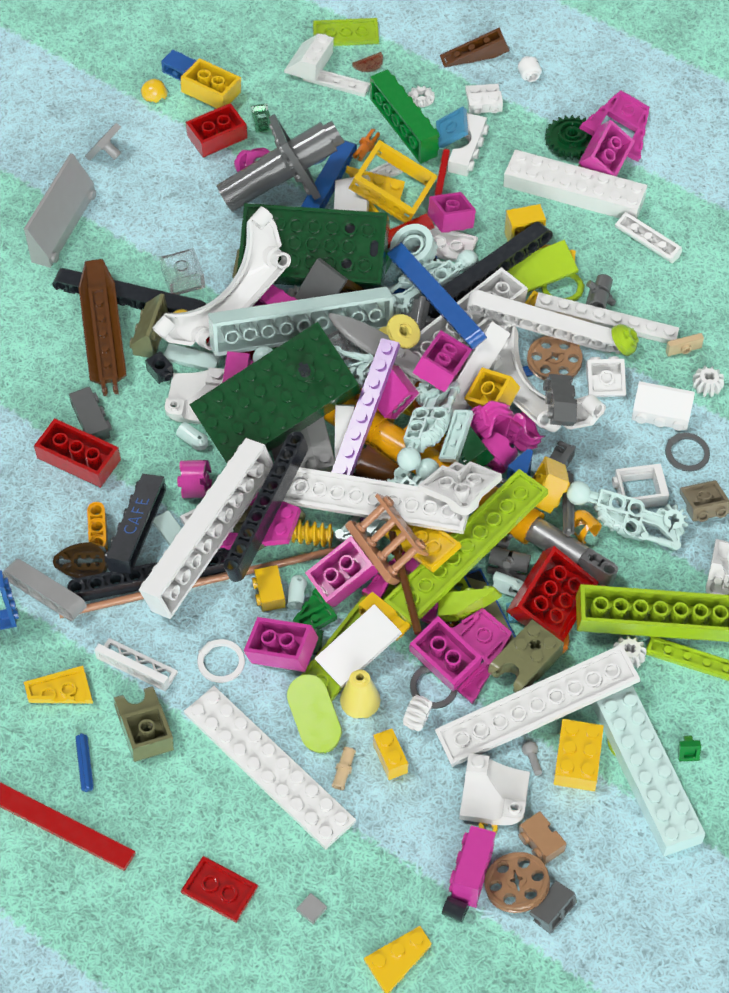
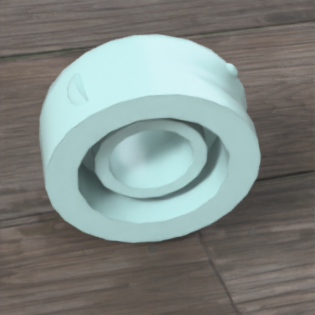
(417, 235)

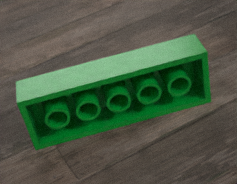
(404, 116)

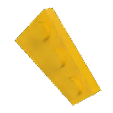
(60, 687)
(397, 958)

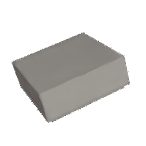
(311, 908)

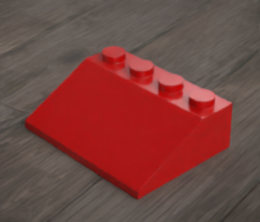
(550, 593)

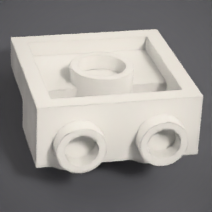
(484, 98)
(606, 377)

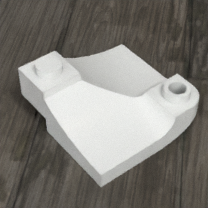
(186, 389)
(460, 485)
(493, 791)

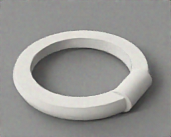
(216, 643)

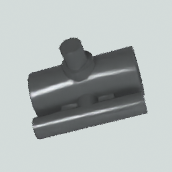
(599, 291)
(420, 312)
(509, 562)

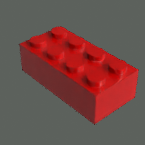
(77, 452)

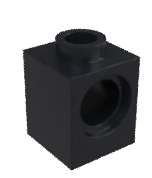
(159, 367)

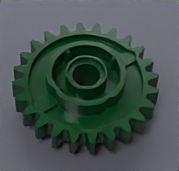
(567, 137)

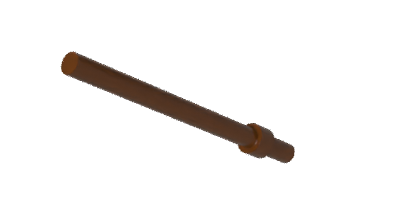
(406, 587)

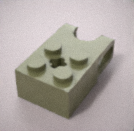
(528, 655)
(144, 726)

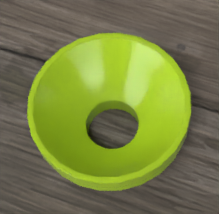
(625, 339)

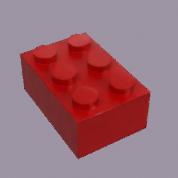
(216, 130)

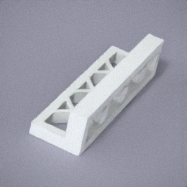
(133, 667)

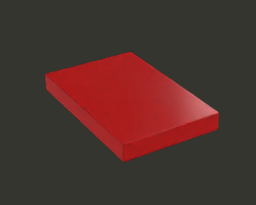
(219, 889)

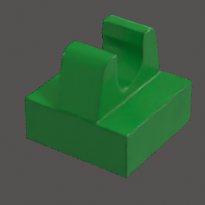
(689, 749)

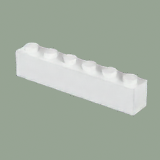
(482, 356)

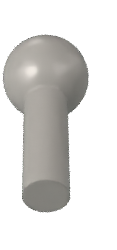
(530, 749)

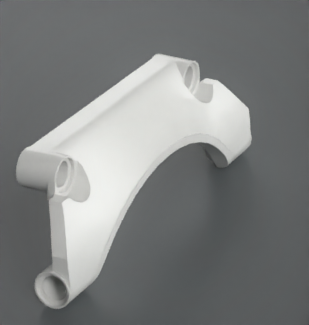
(254, 277)
(530, 399)

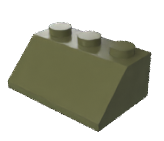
(146, 340)

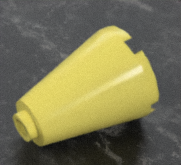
(360, 696)

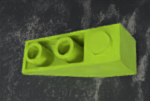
(461, 604)

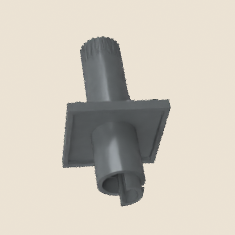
(286, 161)

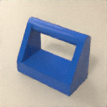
(522, 462)

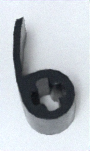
(455, 908)

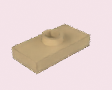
(684, 345)

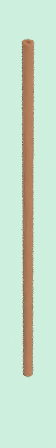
(211, 579)

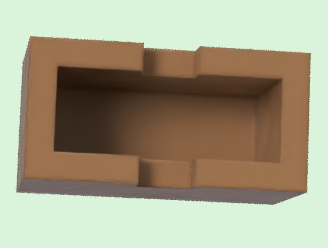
(541, 839)

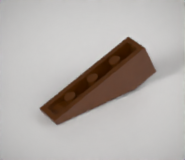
(481, 48)

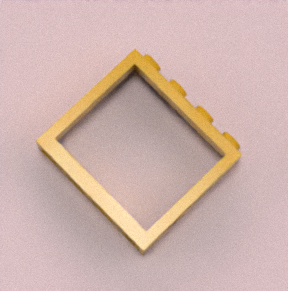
(382, 198)

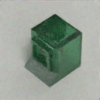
(260, 118)

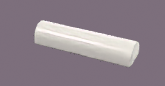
(649, 237)

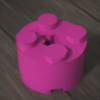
(502, 452)
(194, 478)

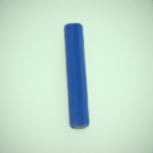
(84, 763)

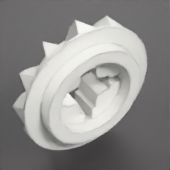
(422, 101)

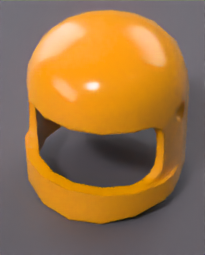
(583, 517)

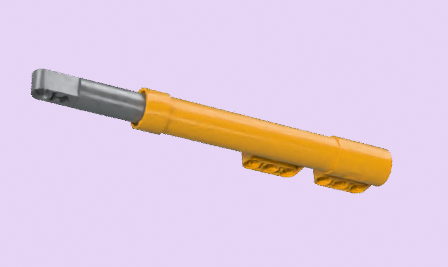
(532, 528)

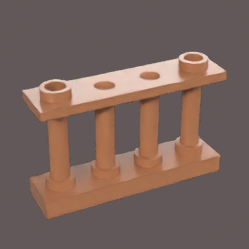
(369, 543)

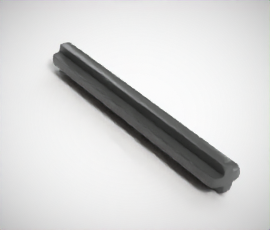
(568, 512)

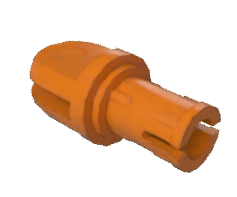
(366, 145)

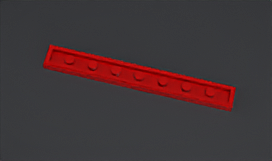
(65, 828)

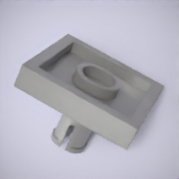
(105, 144)

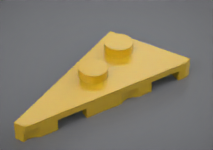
(390, 185)

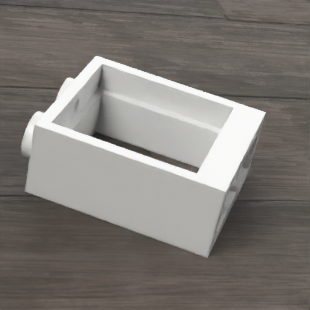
(640, 473)

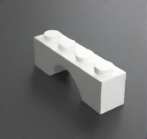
(462, 159)

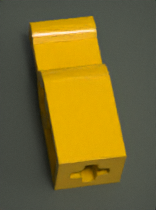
(386, 609)

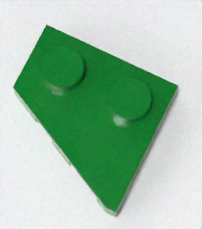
(316, 612)

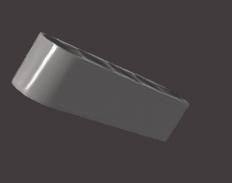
(44, 589)

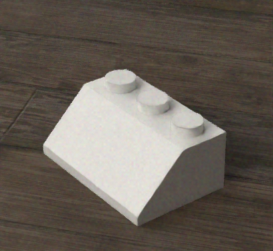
(311, 57)
(662, 406)

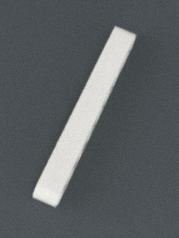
(541, 321)

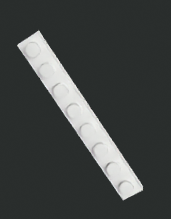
(607, 318)

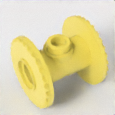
(402, 330)

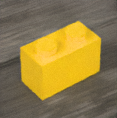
(269, 588)
(390, 754)

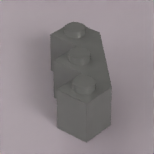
(560, 400)

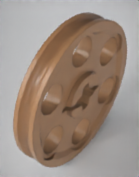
(546, 357)
(526, 883)

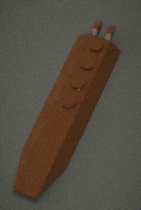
(101, 325)

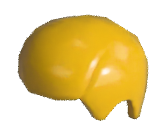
(153, 90)

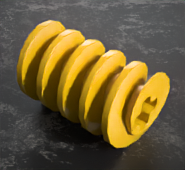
(314, 533)

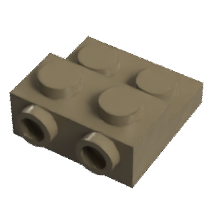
(705, 501)

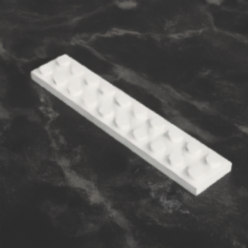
(357, 497)
(537, 705)
(270, 767)

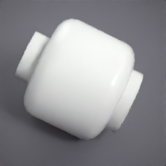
(529, 69)

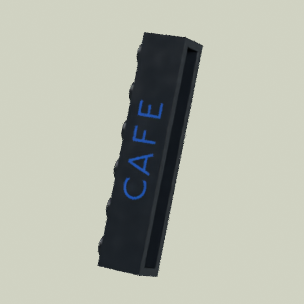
(135, 523)

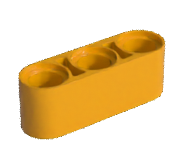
(97, 522)

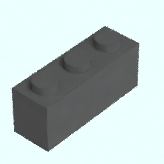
(89, 413)

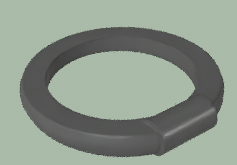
(681, 436)
(435, 705)

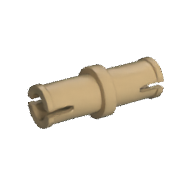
(343, 768)

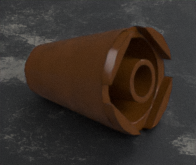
(374, 464)

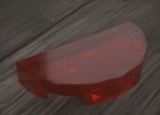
(369, 63)

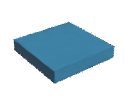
(452, 127)

